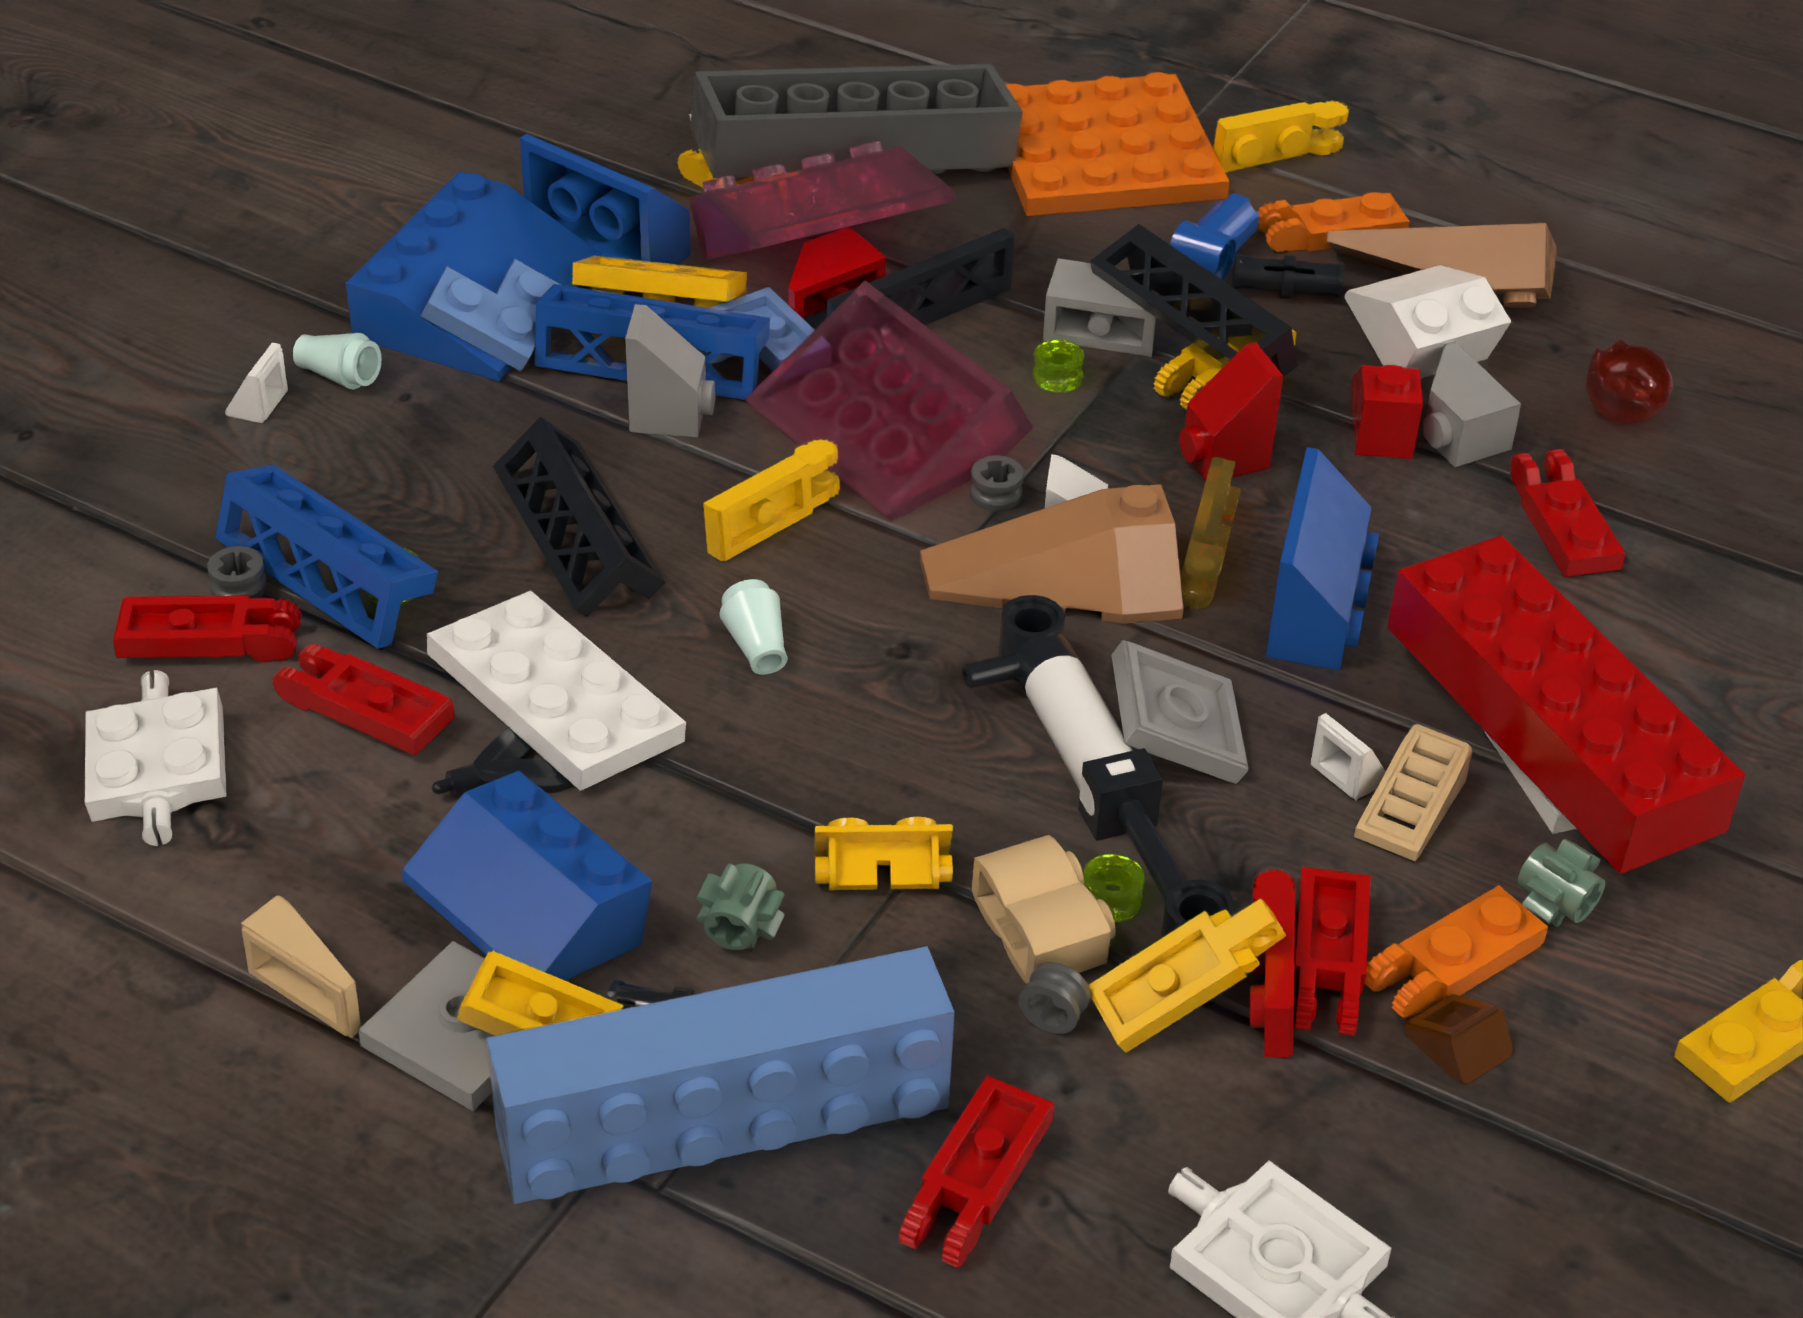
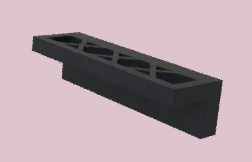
(944, 281)
(1194, 292)
(579, 500)

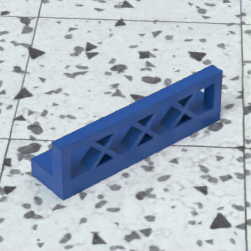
(610, 314)
(326, 534)

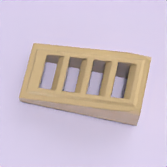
(1429, 758)
(299, 966)

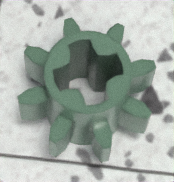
(1561, 882)
(740, 906)

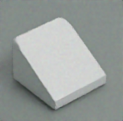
(261, 388)
(1068, 482)
(1345, 759)

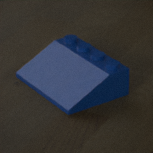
(477, 232)

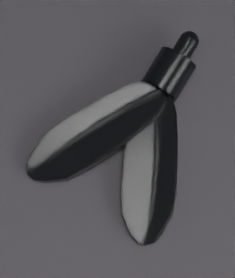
(498, 759)

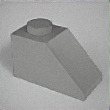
(1094, 313)
(664, 378)
(1468, 410)

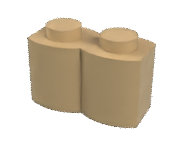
(1041, 908)

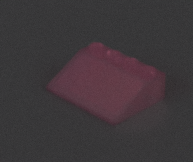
(813, 199)
(893, 400)

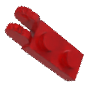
(1565, 516)
(206, 627)
(365, 698)
(1331, 943)
(1274, 1002)
(978, 1166)

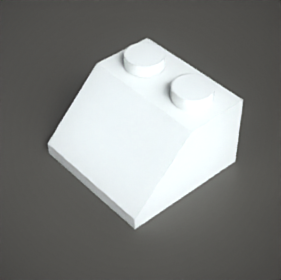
(1422, 311)

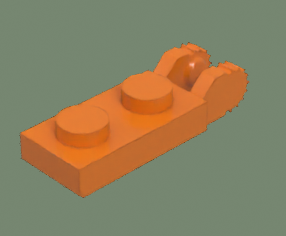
(1307, 224)
(1457, 952)

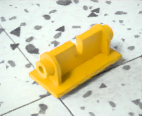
(913, 848)

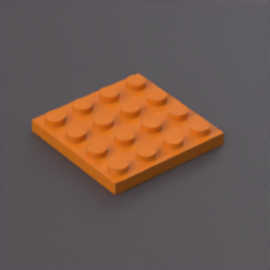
(1111, 146)

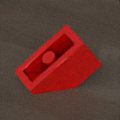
(832, 267)
(1386, 410)
(1235, 415)

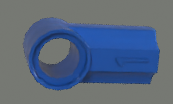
(1217, 234)

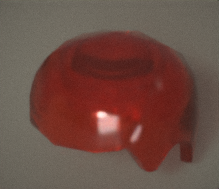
(1628, 383)

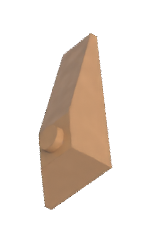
(1512, 257)
(1088, 553)

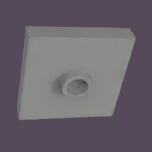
(1179, 712)
(422, 1031)

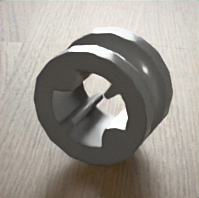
(996, 483)
(237, 572)
(1054, 998)

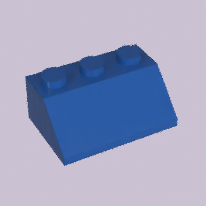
(604, 206)
(1322, 569)
(530, 880)

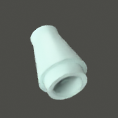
(342, 358)
(754, 620)

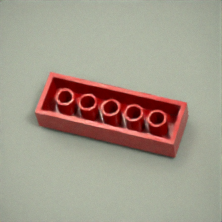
(1564, 704)

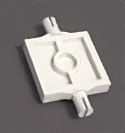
(154, 756)
(1276, 1249)

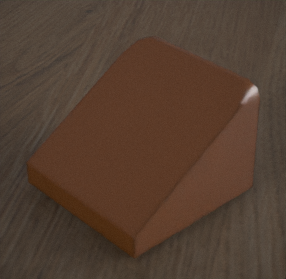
(1462, 1036)

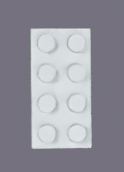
(556, 689)

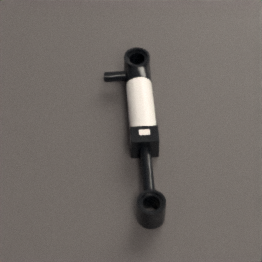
(1115, 782)

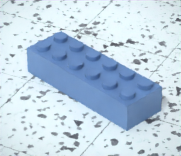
(720, 1073)

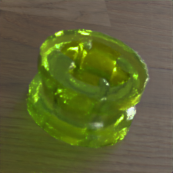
(1058, 365)
(1118, 871)

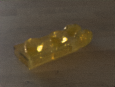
(1209, 536)

